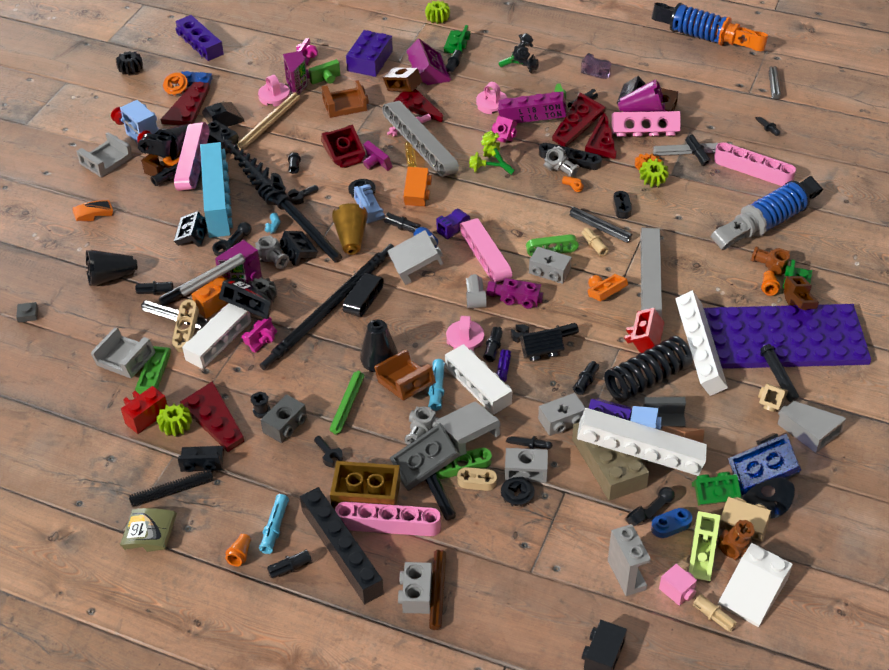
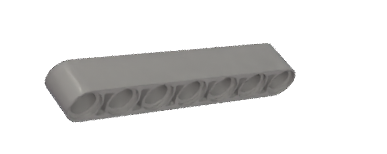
(420, 138)
(650, 269)

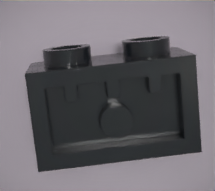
(191, 228)
(297, 246)
(201, 458)

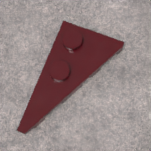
(419, 104)
(601, 139)

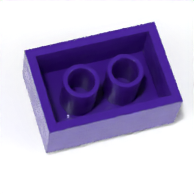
(369, 53)

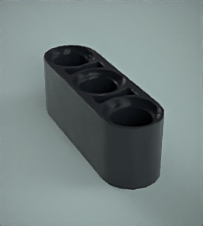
(363, 294)

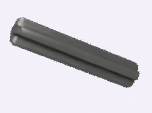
(774, 82)

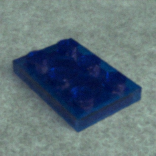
(765, 462)

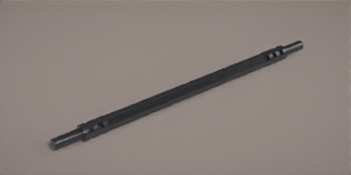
(286, 344)

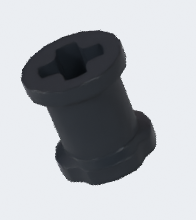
(260, 404)

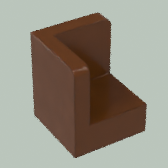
(152, 165)

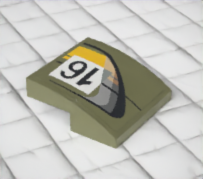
(148, 529)

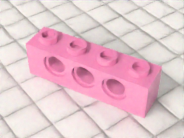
(671, 118)

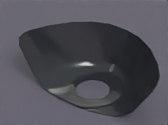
(783, 496)

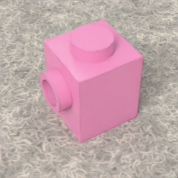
(678, 584)

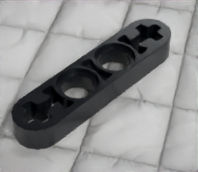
(588, 161)

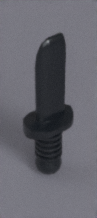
(768, 126)
(531, 443)

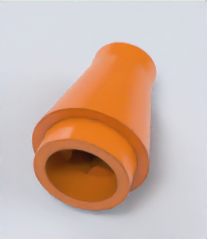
(770, 284)
(237, 552)

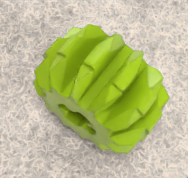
(437, 11)
(653, 172)
(174, 419)

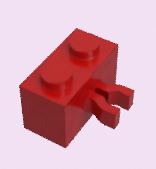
(646, 330)
(143, 409)

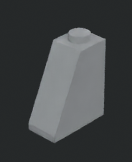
(810, 424)

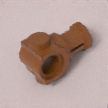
(775, 260)
(736, 541)

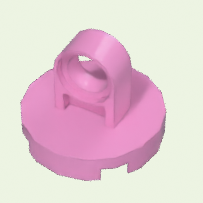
(273, 92)
(489, 99)
(466, 333)

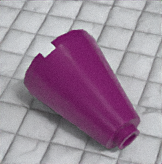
(644, 99)

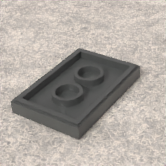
(425, 456)

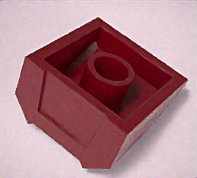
(343, 146)

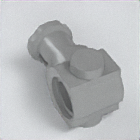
(561, 163)
(270, 251)
(421, 422)

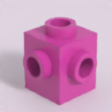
(505, 128)

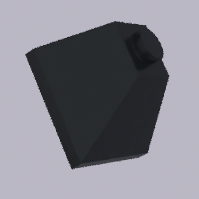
(224, 113)

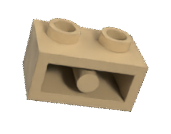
(738, 509)

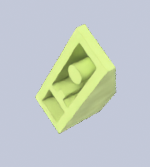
(704, 545)

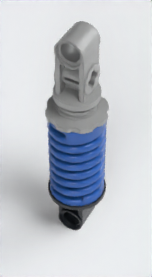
(768, 212)

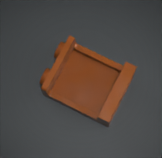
(345, 101)
(403, 375)

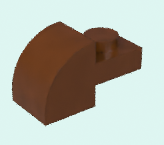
(798, 293)

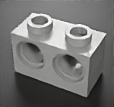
(416, 587)

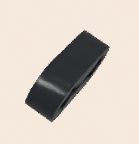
(624, 204)

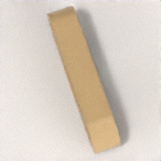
(182, 318)

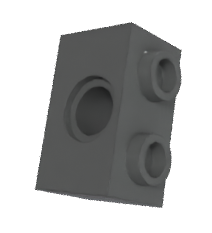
(284, 418)

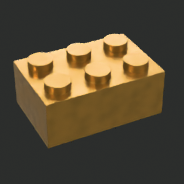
(365, 483)

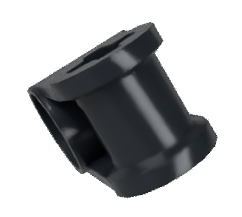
(155, 144)

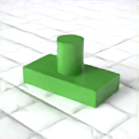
(325, 71)

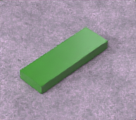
(153, 369)

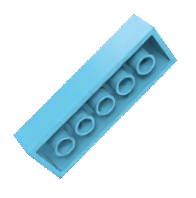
(216, 190)

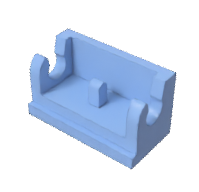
(367, 200)

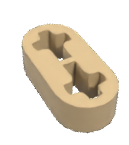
(477, 479)

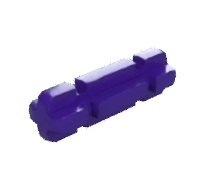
(503, 364)

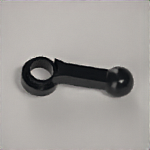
(243, 230)
(665, 496)

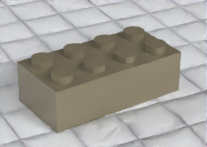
(614, 471)

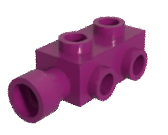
(516, 292)

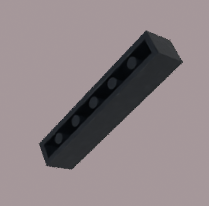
(342, 545)

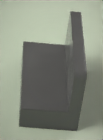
(669, 408)

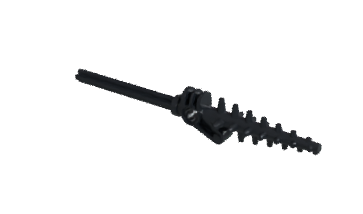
(273, 193)

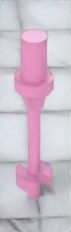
(393, 131)

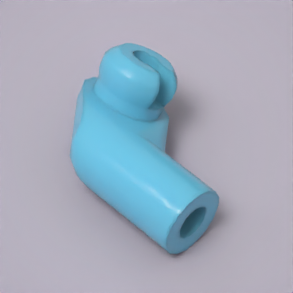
(275, 221)

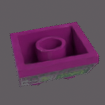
(296, 71)
(246, 271)

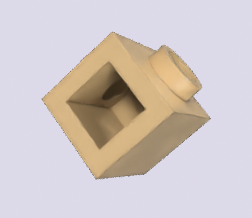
(772, 397)

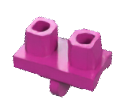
(308, 50)
(262, 333)

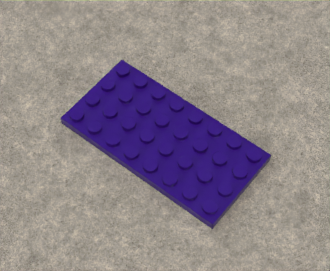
(800, 337)

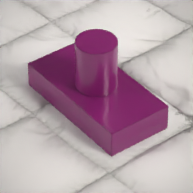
(376, 156)

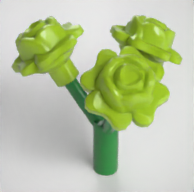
(490, 149)

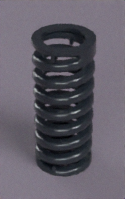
(642, 361)

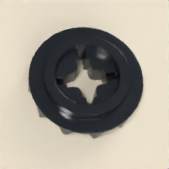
(360, 182)
(512, 485)

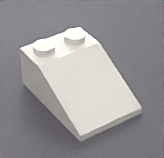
(755, 584)

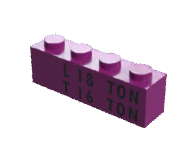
(533, 107)

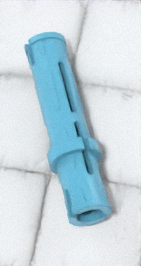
(436, 390)
(271, 531)

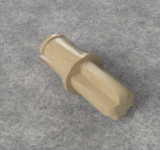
(595, 242)
(714, 613)

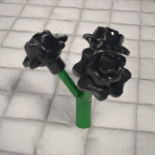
(521, 54)

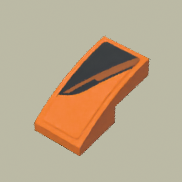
(89, 210)

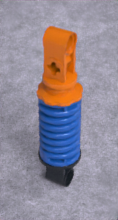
(708, 26)

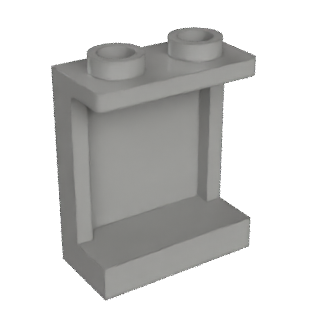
(106, 156)
(415, 254)
(122, 353)
(469, 424)
(625, 557)

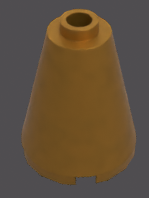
(350, 226)

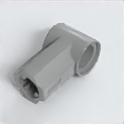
(475, 295)

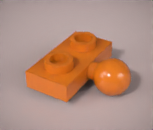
(602, 289)

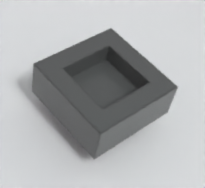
(27, 312)

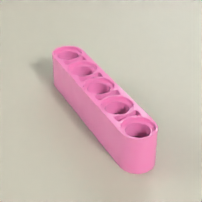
(190, 157)
(754, 164)
(485, 250)
(389, 518)

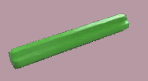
(347, 402)

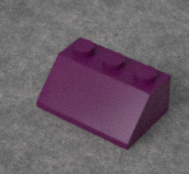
(429, 63)

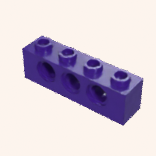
(199, 37)

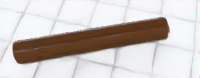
(437, 592)

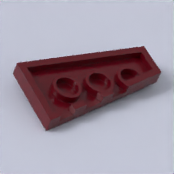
(187, 106)
(581, 115)
(213, 416)

